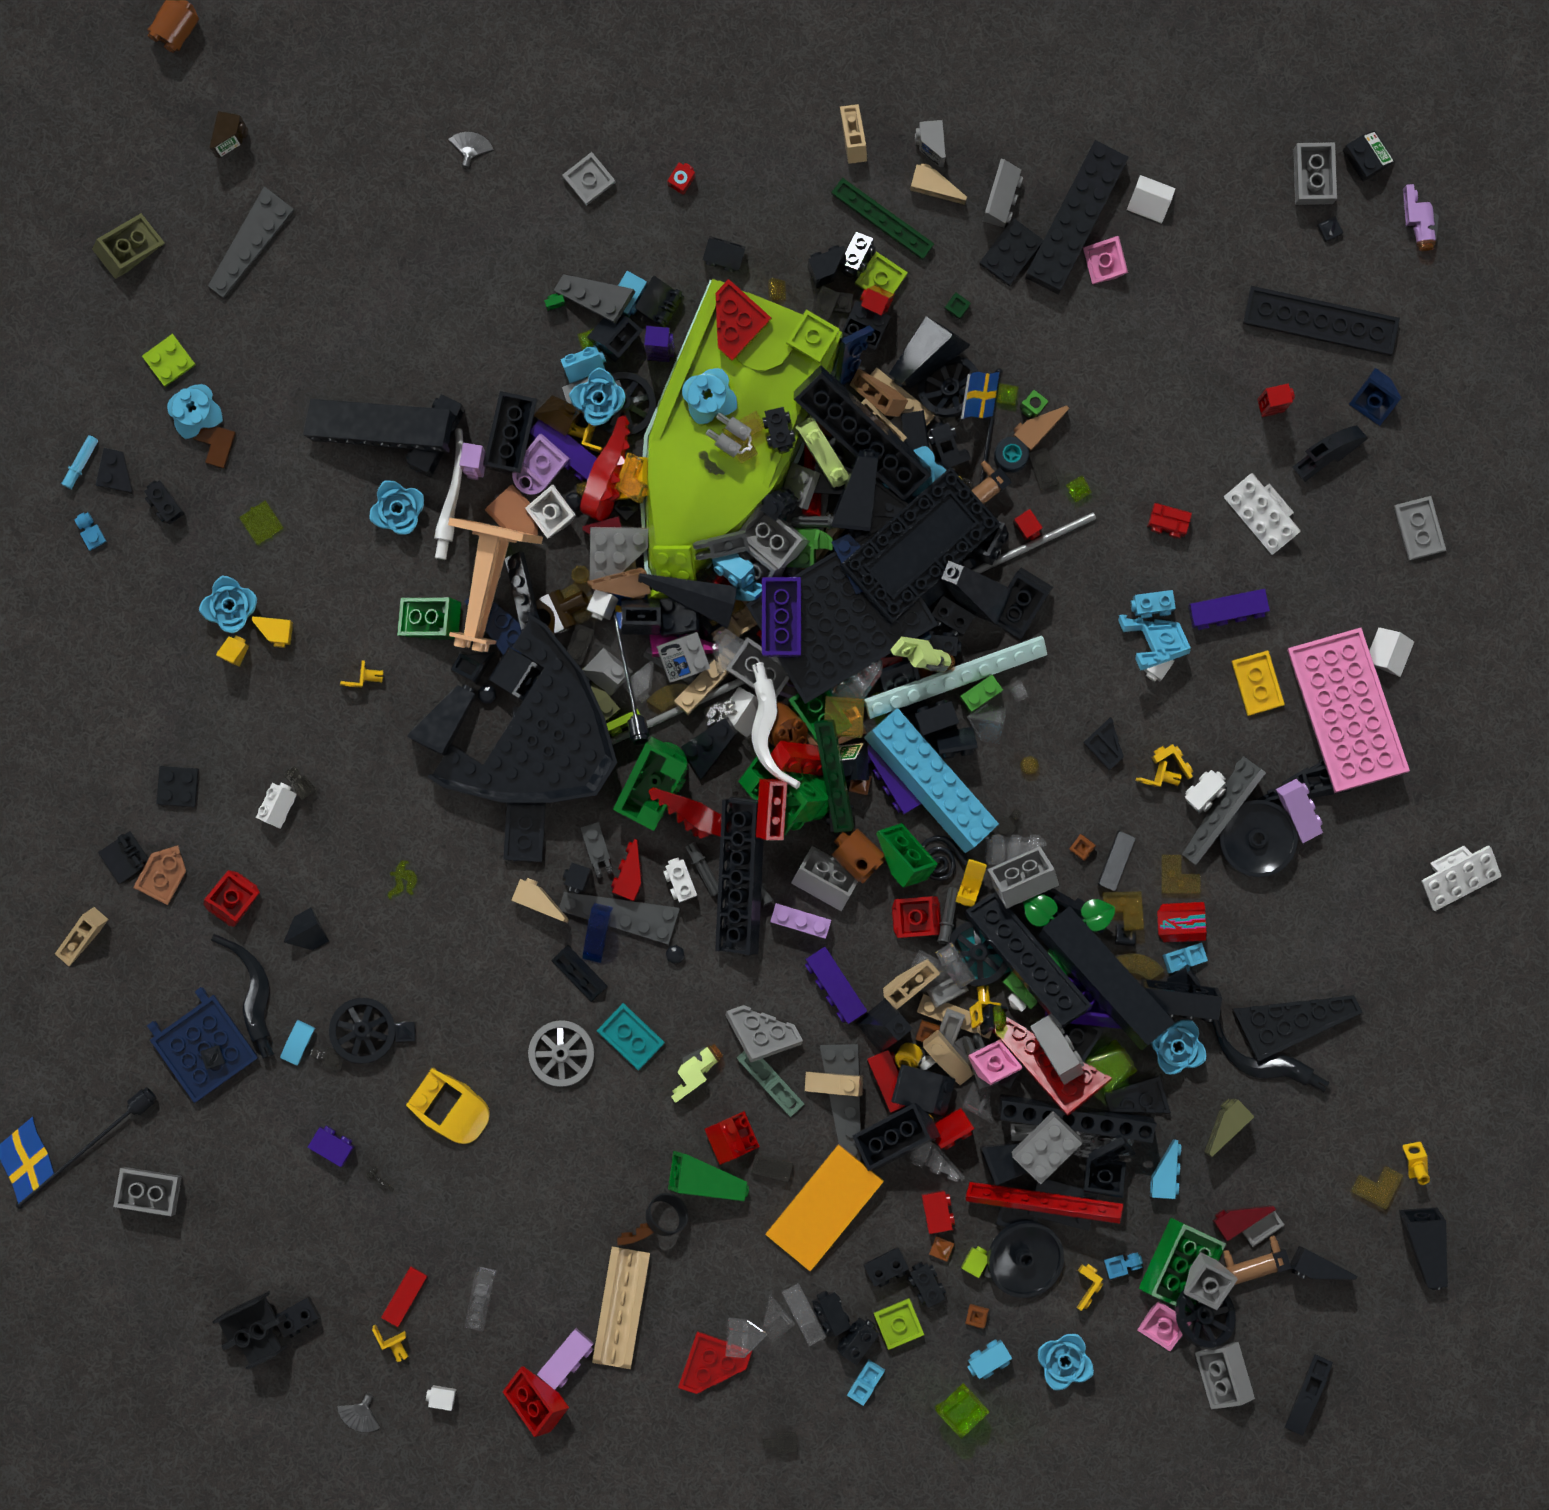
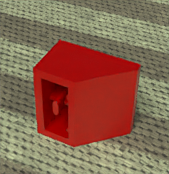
(953, 1127)
(731, 1137)

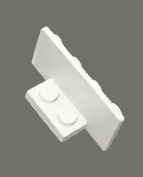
(1263, 512)
(1459, 875)

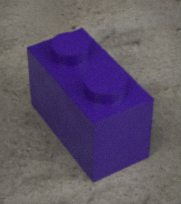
(331, 1146)

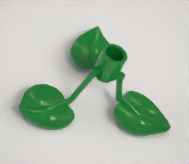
(1042, 908)

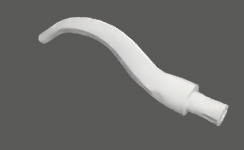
(445, 532)
(764, 722)

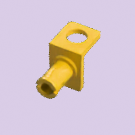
(585, 434)
(365, 675)
(1162, 775)
(984, 999)
(1417, 1163)
(394, 1343)

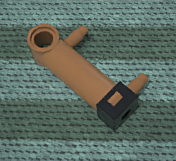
(992, 485)
(1261, 1266)

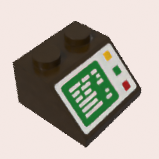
(227, 133)

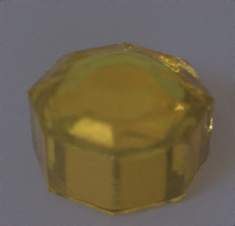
(580, 575)
(1029, 765)

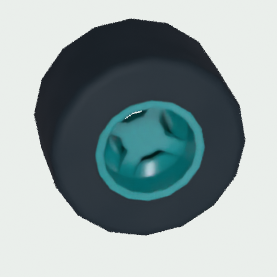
(1015, 450)

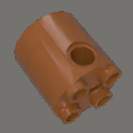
(173, 24)
(787, 726)
(853, 851)

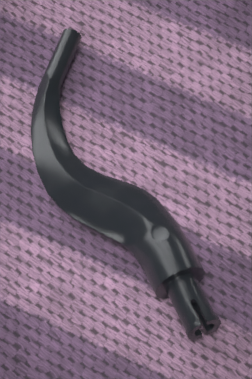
(256, 997)
(1271, 1066)

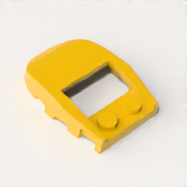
(466, 1117)

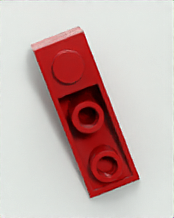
(629, 880)

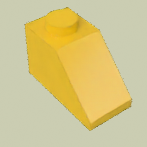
(275, 630)
(233, 650)

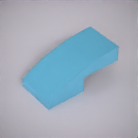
(750, 592)
(1190, 955)
(297, 1042)
(865, 1382)

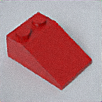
(535, 1402)

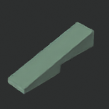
(772, 1083)

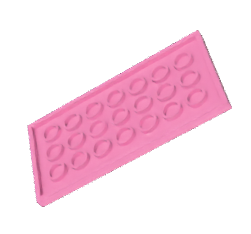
(1348, 710)

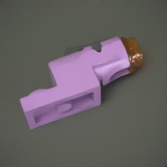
(1422, 217)

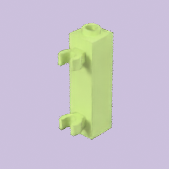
(822, 452)

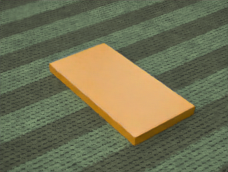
(824, 1207)

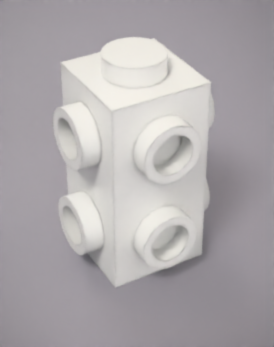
(1209, 787)
(276, 804)
(679, 876)

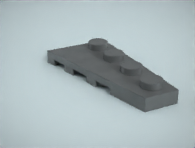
(599, 297)

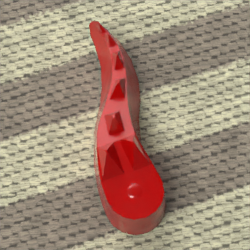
(604, 475)
(695, 814)

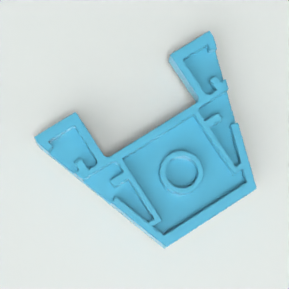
(1164, 638)

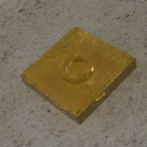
(847, 715)

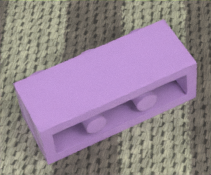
(472, 460)
(1301, 809)
(800, 921)
(566, 1359)

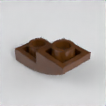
(641, 1233)

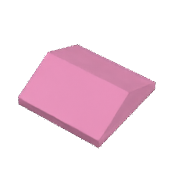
(1105, 260)
(994, 1062)
(1161, 1326)

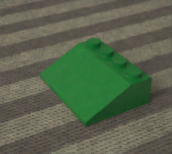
(1173, 1259)

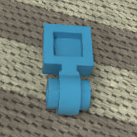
(92, 535)
(1118, 1266)

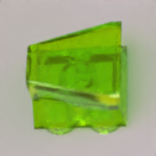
(1114, 1062)
(962, 1410)

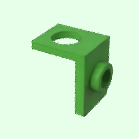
(1029, 410)

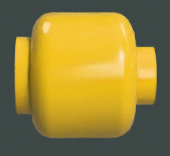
(909, 1055)

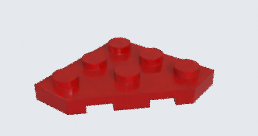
(737, 319)
(708, 1364)

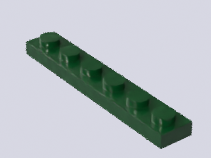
(882, 218)
(834, 775)

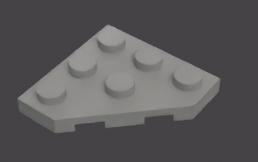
(615, 549)
(761, 1033)

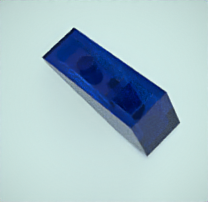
(597, 932)

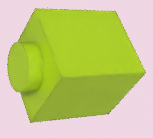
(975, 1261)

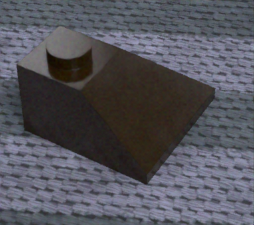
(559, 415)

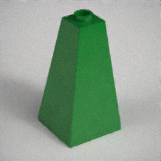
(701, 1179)

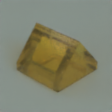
(776, 289)

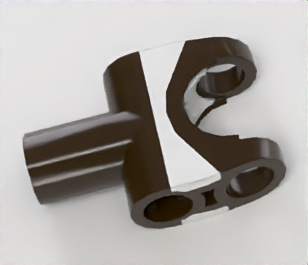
(562, 609)

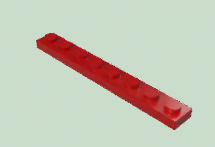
(1044, 1202)

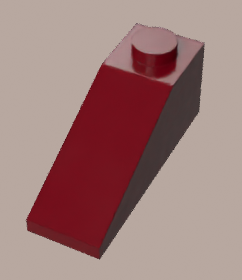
(1237, 1220)

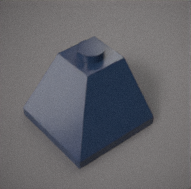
(1376, 397)

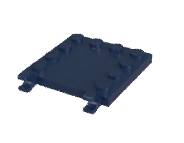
(196, 1031)

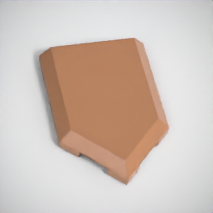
(510, 512)
(162, 874)

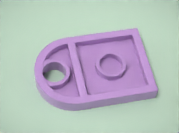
(540, 465)

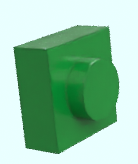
(554, 301)

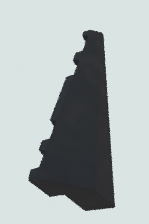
(708, 599)
(1315, 779)

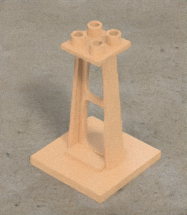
(488, 565)

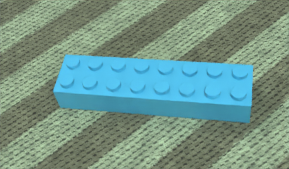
(931, 780)

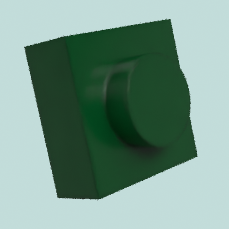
(957, 305)

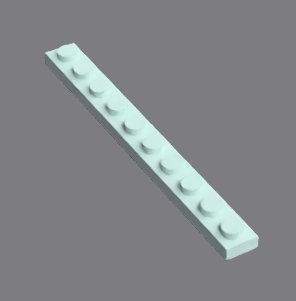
(956, 677)

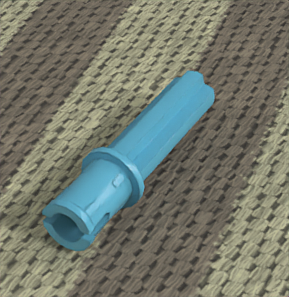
(79, 462)

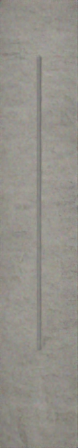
(979, 569)

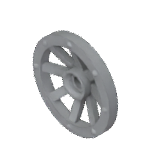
(532, 1053)

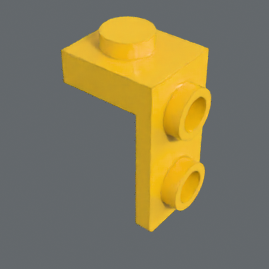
(1162, 753)
(971, 883)
(1089, 1272)

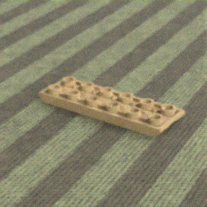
(621, 1307)

